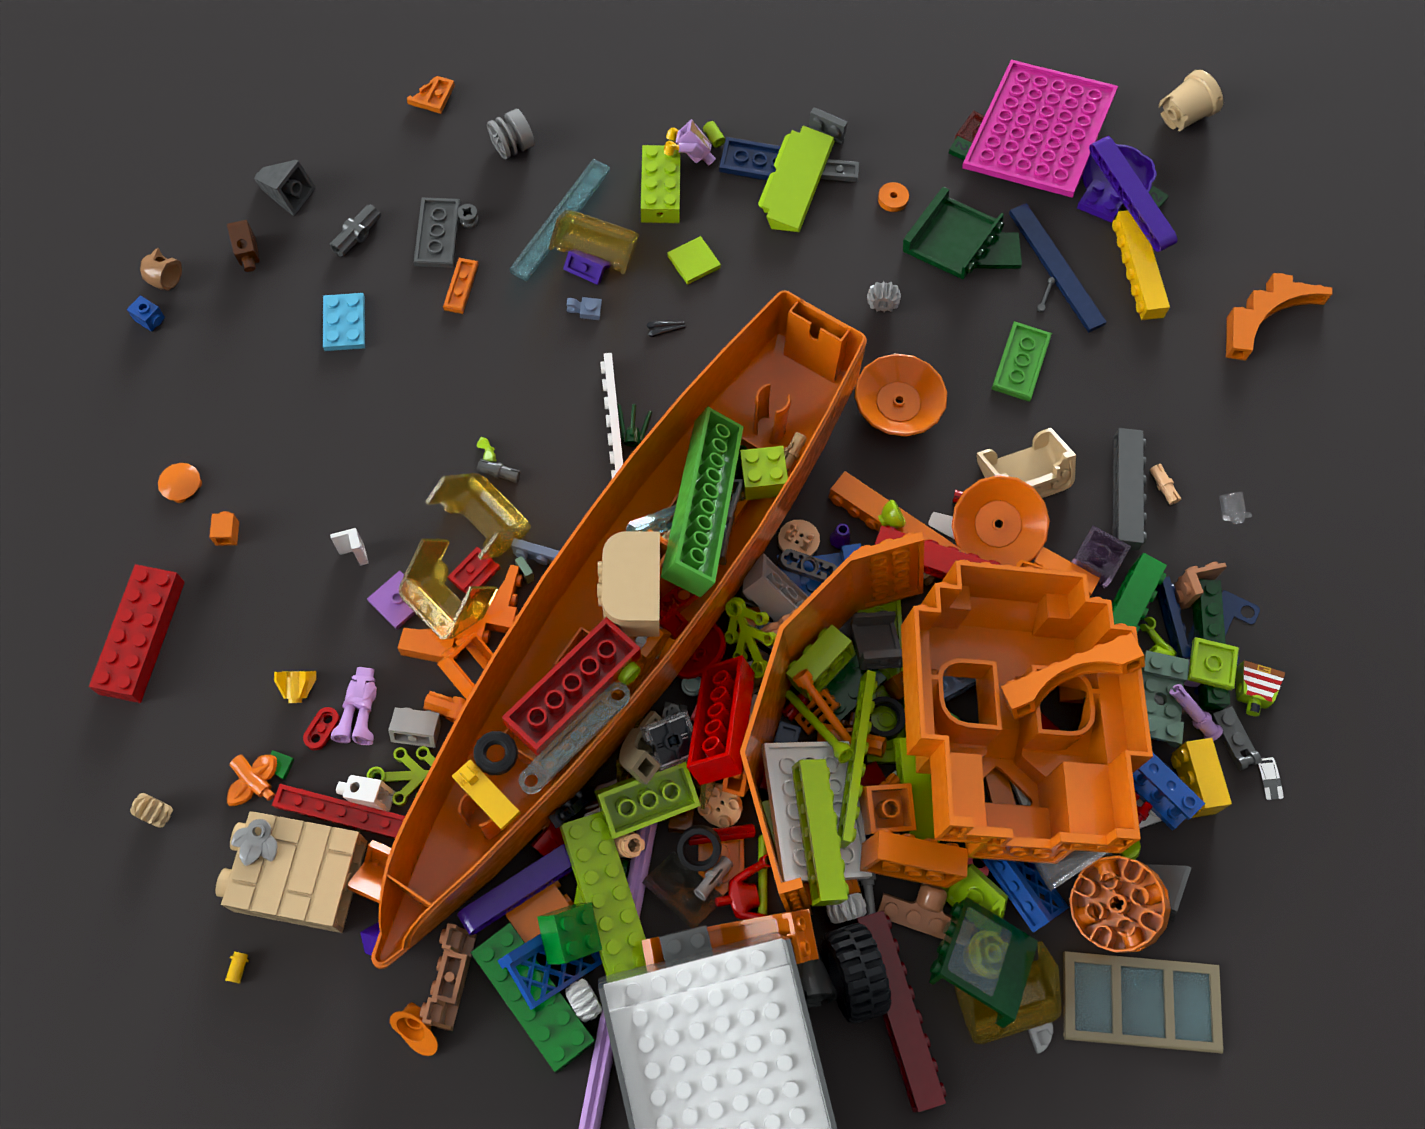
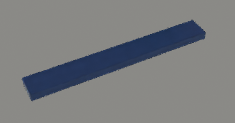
(1057, 268)

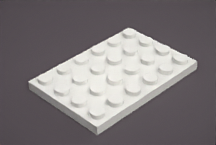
(777, 761)

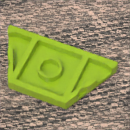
(980, 890)

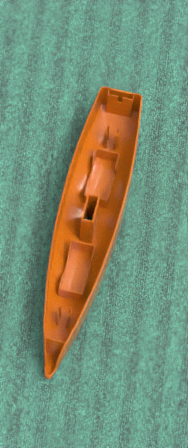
(775, 379)

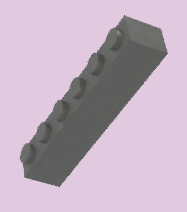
(1129, 487)

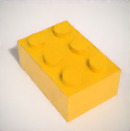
(1202, 773)

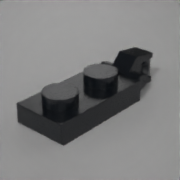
(571, 807)

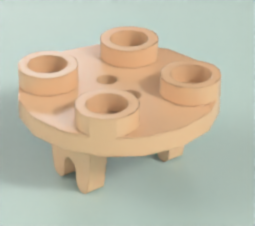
(791, 533)
(729, 811)

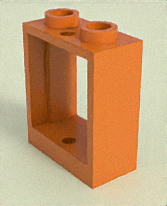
(477, 649)

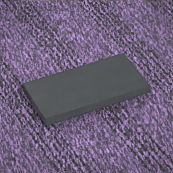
(437, 232)

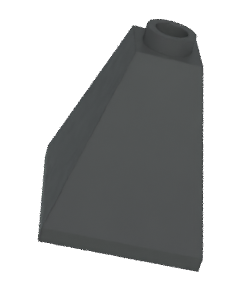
(286, 184)
(1175, 880)

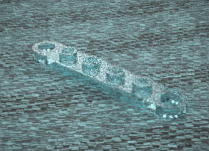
(574, 738)

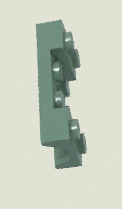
(1160, 676)

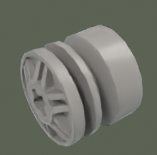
(510, 133)

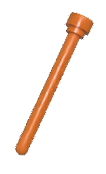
(804, 680)

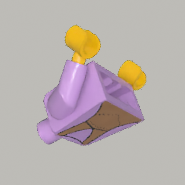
(689, 141)

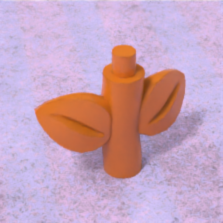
(251, 779)

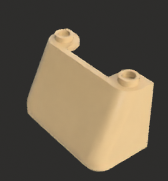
(1045, 465)

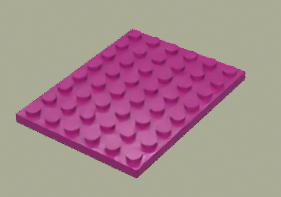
(1040, 128)

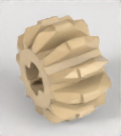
(151, 810)

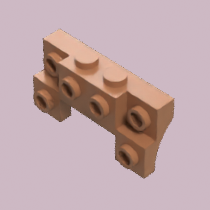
(451, 978)

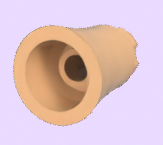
(629, 845)

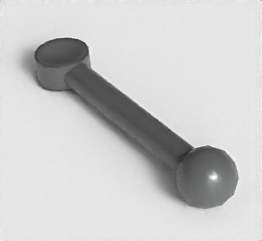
(1041, 307)

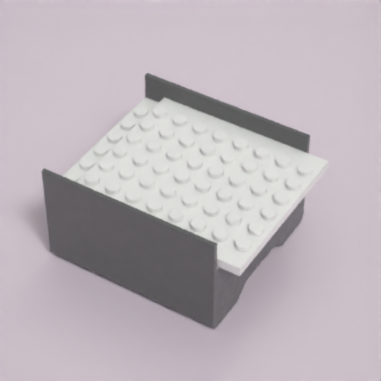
(716, 1037)

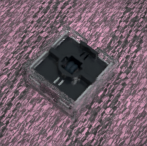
(672, 731)

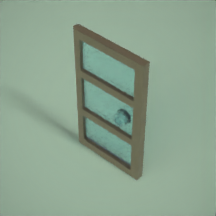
(1142, 1002)

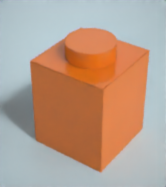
(224, 529)

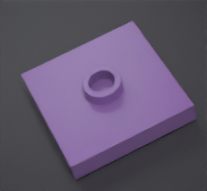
(390, 604)

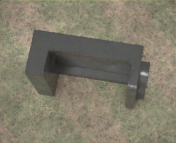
(876, 640)

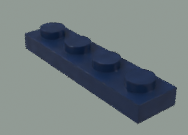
(1171, 615)

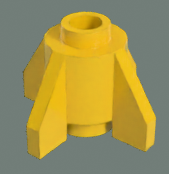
(295, 684)

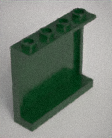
(951, 235)

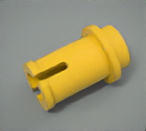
(236, 967)

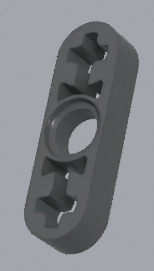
(795, 556)

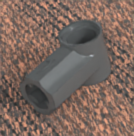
(671, 708)

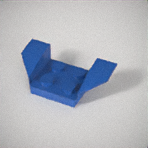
(809, 585)

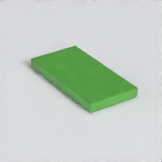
(1021, 361)

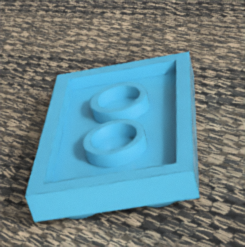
(343, 321)

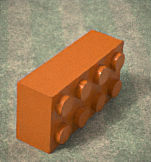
(914, 858)

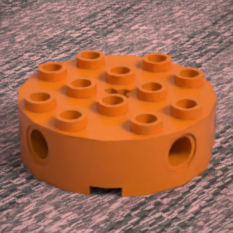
(1142, 915)

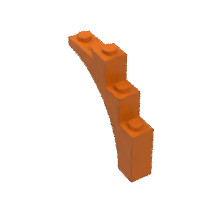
(1279, 294)
(499, 617)

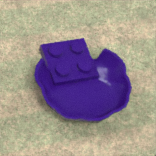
(1100, 196)

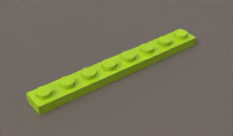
(855, 766)

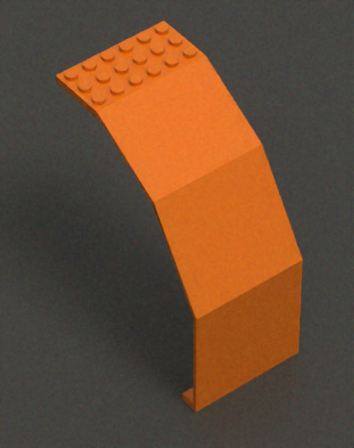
(861, 582)

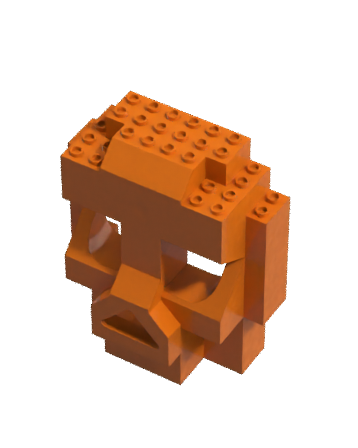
(997, 629)

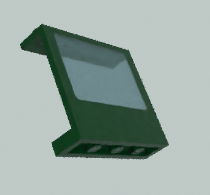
(985, 958)

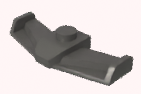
(738, 486)

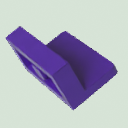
(586, 266)

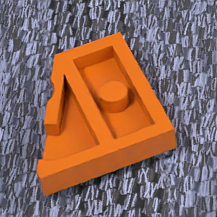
(433, 95)

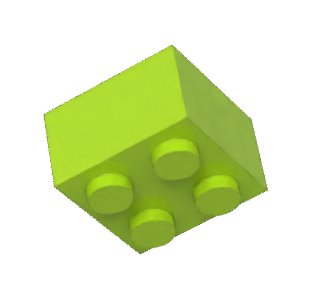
(763, 472)

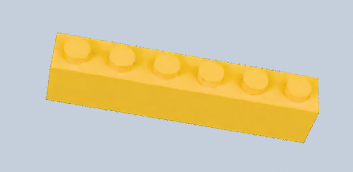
(1141, 268)

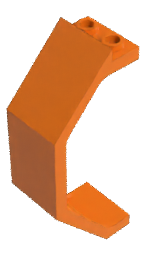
(793, 925)

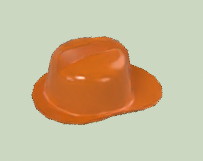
(413, 1031)

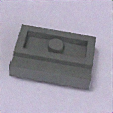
(828, 124)

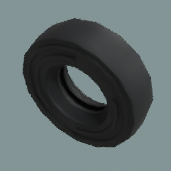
(487, 741)

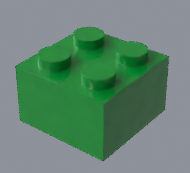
(569, 933)

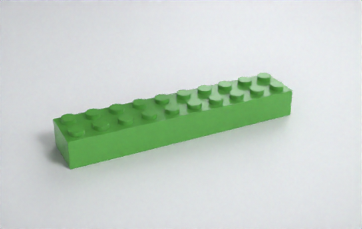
(703, 503)

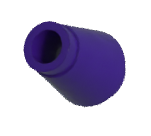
(840, 536)

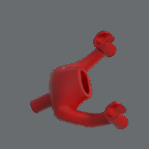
(742, 895)

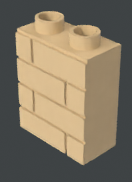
(304, 880)

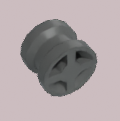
(468, 221)

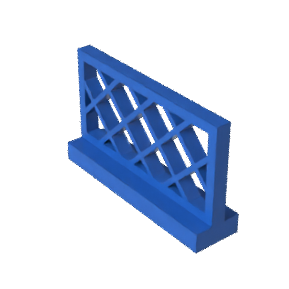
(1025, 893)
(530, 949)

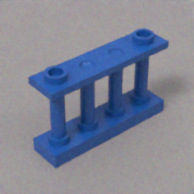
(1165, 792)

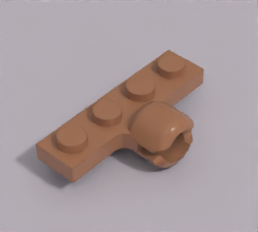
(921, 915)

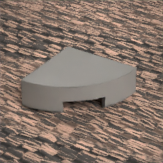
(1041, 1036)

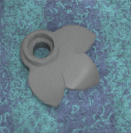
(253, 845)

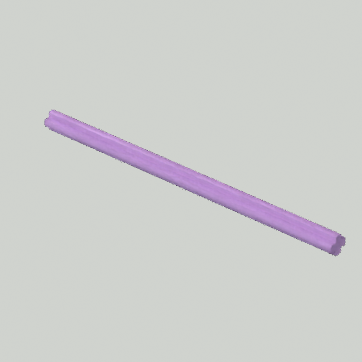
(602, 1053)

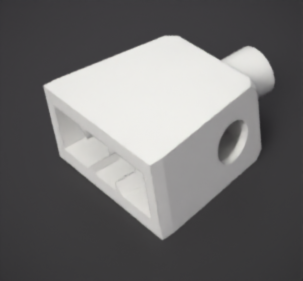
(366, 792)

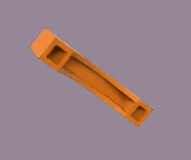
(1115, 657)

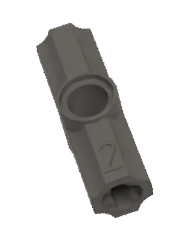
(355, 230)

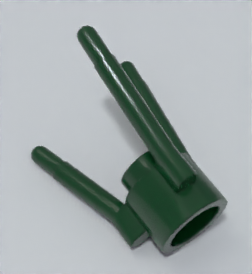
(632, 436)

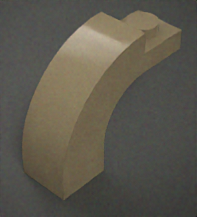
(635, 753)

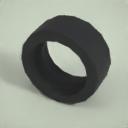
(900, 712)
(699, 865)

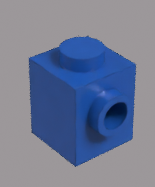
(145, 313)

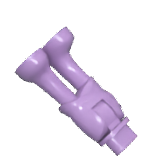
(359, 695)

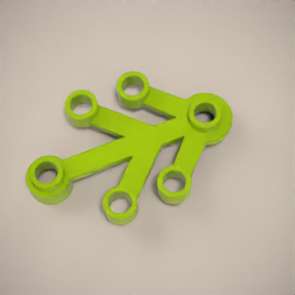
(738, 613)
(415, 776)

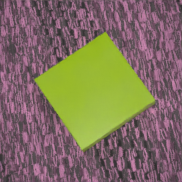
(694, 260)
(1213, 663)

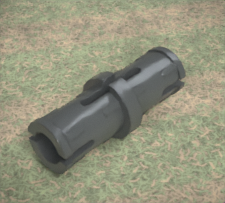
(498, 470)

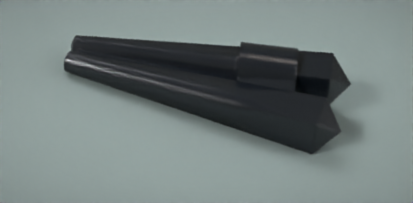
(663, 327)

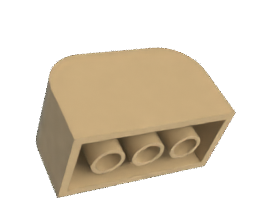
(631, 582)

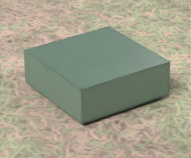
(525, 570)

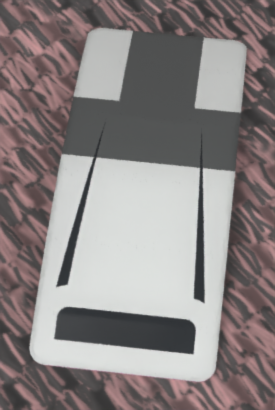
(1271, 779)

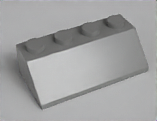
(772, 589)

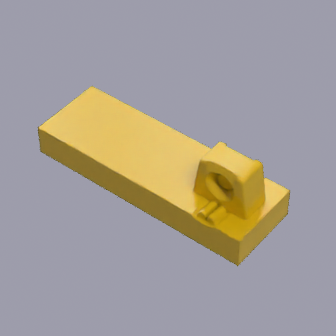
(486, 794)

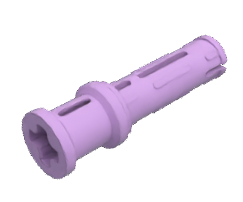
(1201, 719)

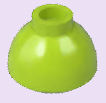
(892, 515)

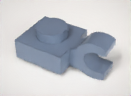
(588, 308)

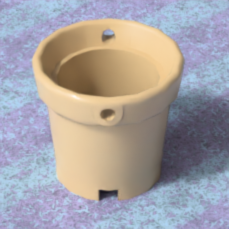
(1192, 100)

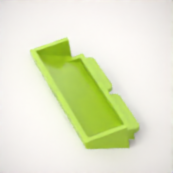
(795, 179)

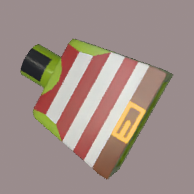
(1257, 686)

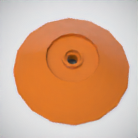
(901, 379)
(1015, 505)

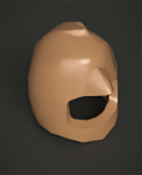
(160, 271)

